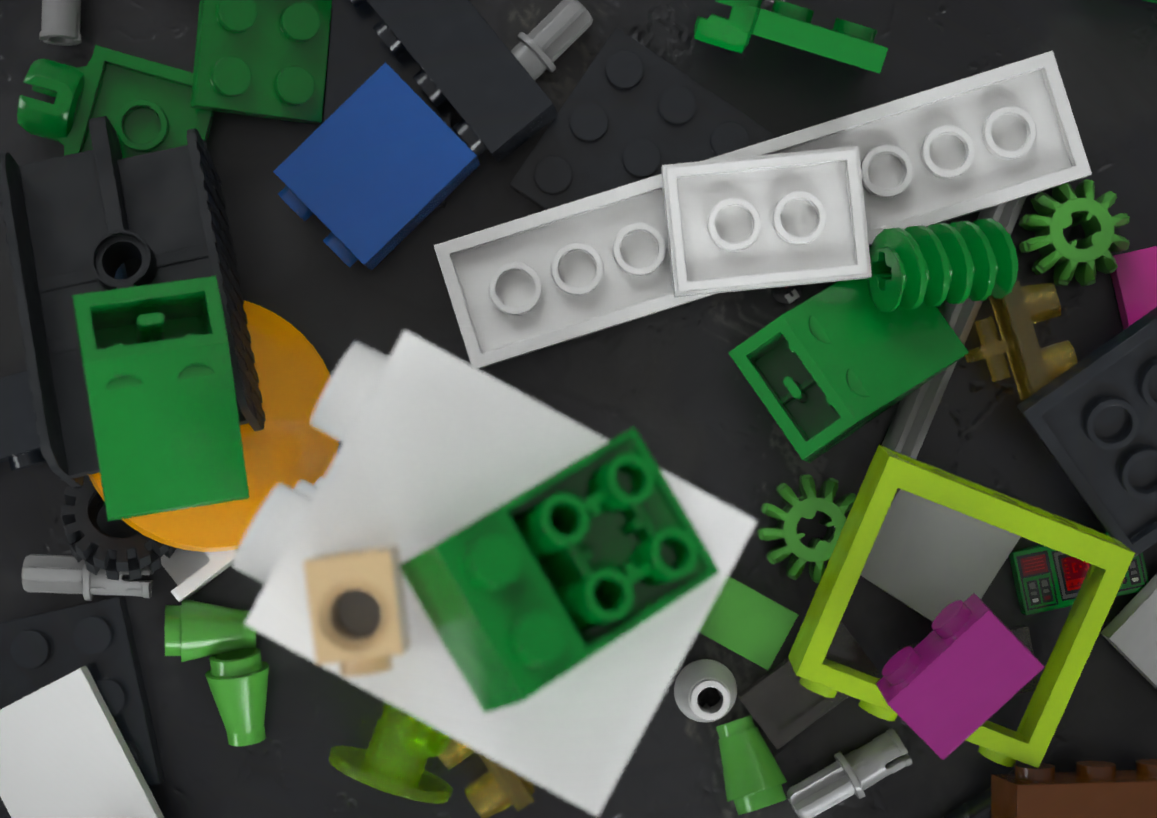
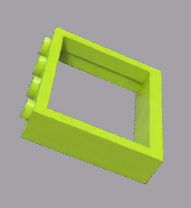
(895, 470)

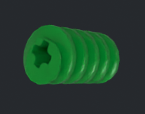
(941, 264)

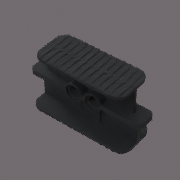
(68, 235)

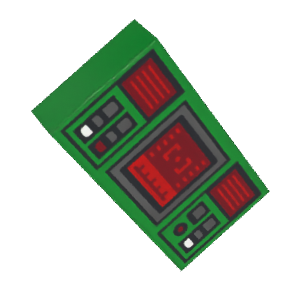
(1053, 579)

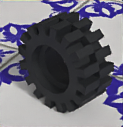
(99, 548)

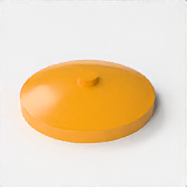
(284, 451)

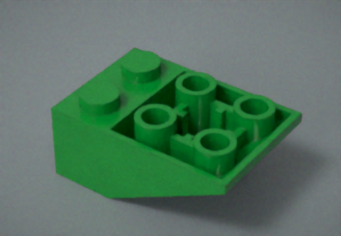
(842, 363)
(161, 397)
(559, 571)

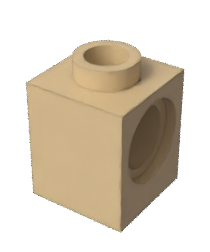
(367, 570)

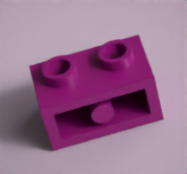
(957, 675)

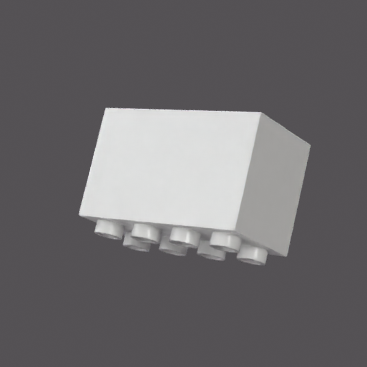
(419, 460)

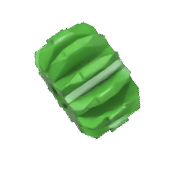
(1091, 251)
(805, 506)

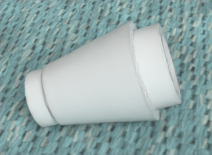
(699, 676)

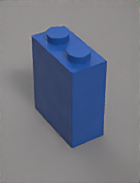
(375, 169)

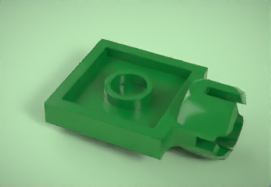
(792, 27)
(262, 58)
(139, 97)

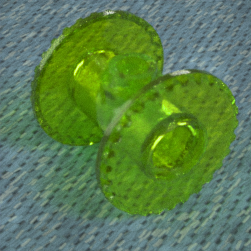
(397, 758)

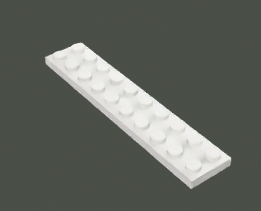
(610, 252)

